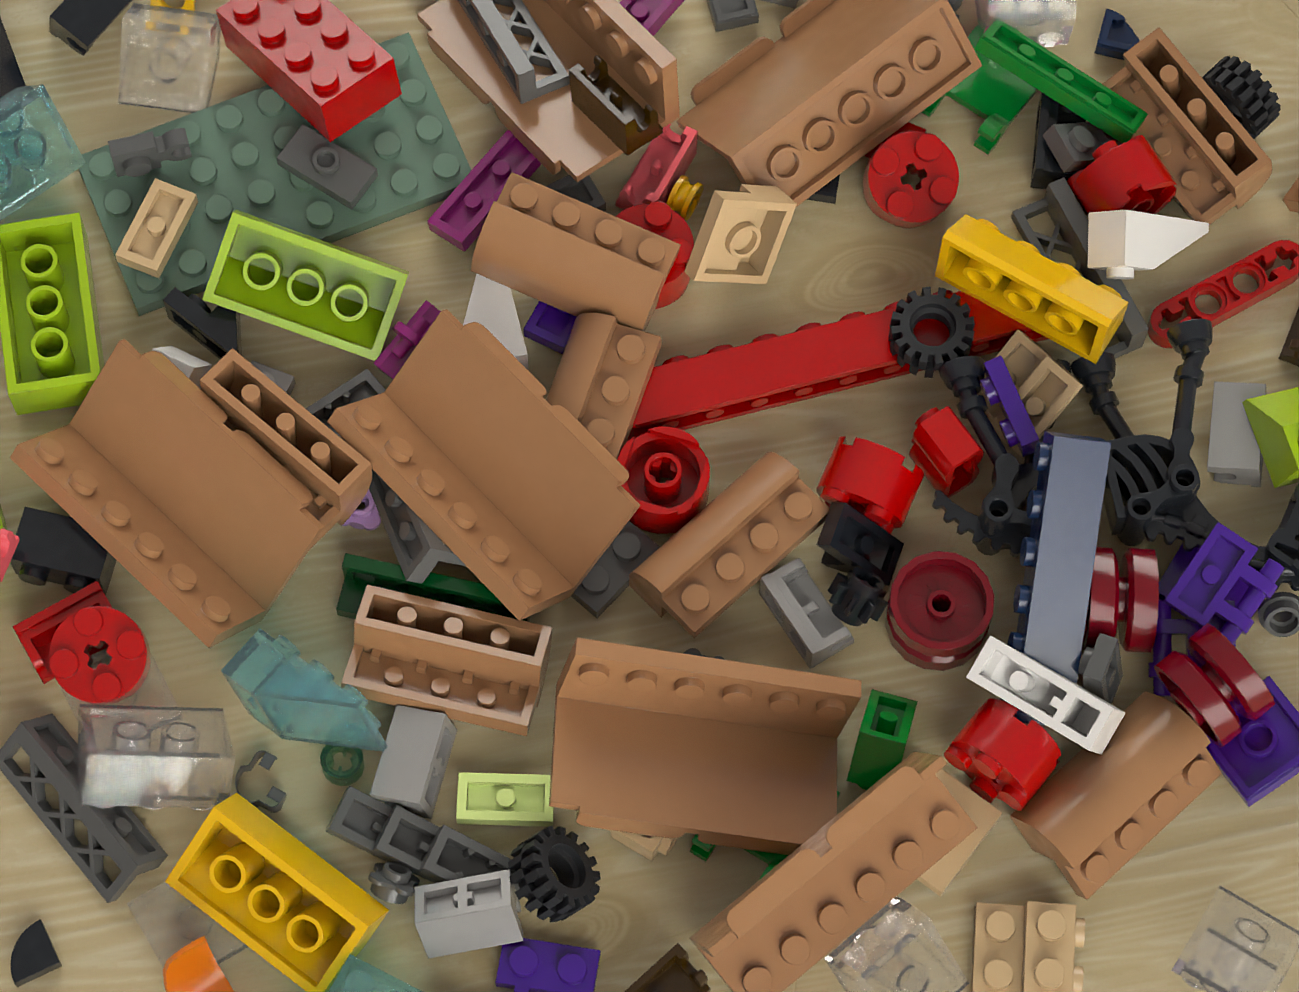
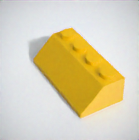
(1030, 287)
(275, 894)

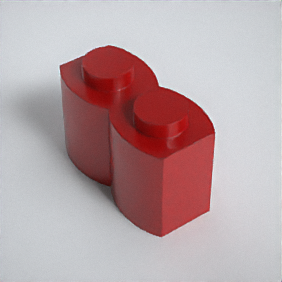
(945, 451)

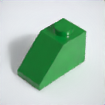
(881, 738)

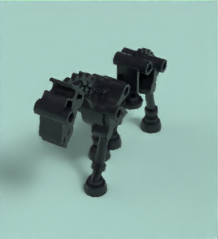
(1148, 477)

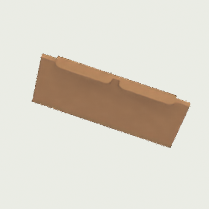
(577, 32)
(828, 88)
(492, 465)
(176, 494)
(697, 746)
(836, 879)

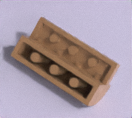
(1190, 130)
(572, 254)
(604, 376)
(291, 435)
(730, 544)
(448, 659)
(1115, 803)

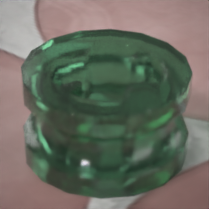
(340, 777)

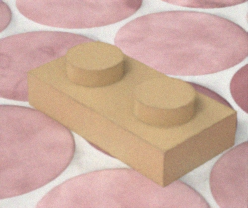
(156, 228)

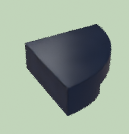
(1115, 36)

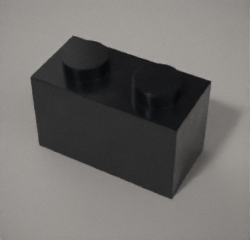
(59, 552)

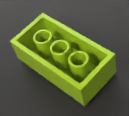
(48, 313)

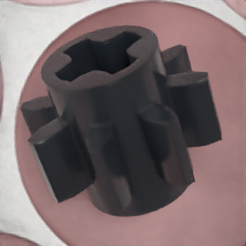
(857, 596)

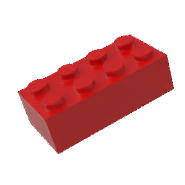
(312, 59)

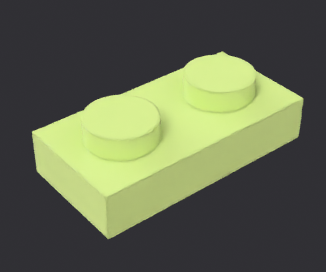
(504, 799)

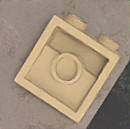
(741, 235)
(1026, 948)

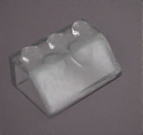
(153, 756)

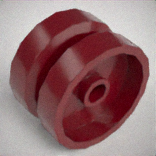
(933, 585)
(1124, 599)
(1214, 685)

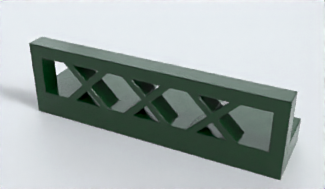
(365, 571)

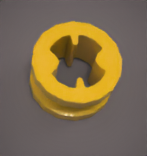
(685, 197)

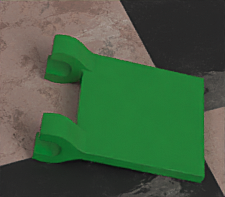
(990, 94)

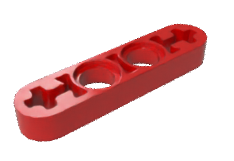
(1223, 289)

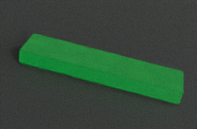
(1061, 81)

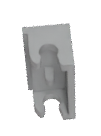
(1232, 443)
(804, 613)
(414, 760)
(467, 914)

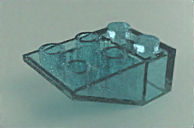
(298, 697)

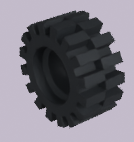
(1244, 94)
(930, 307)
(539, 885)

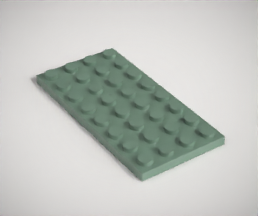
(237, 169)

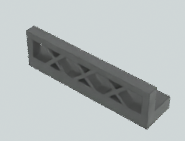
(508, 54)
(1073, 228)
(412, 540)
(110, 830)

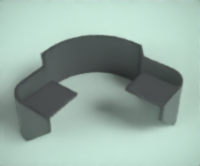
(274, 793)

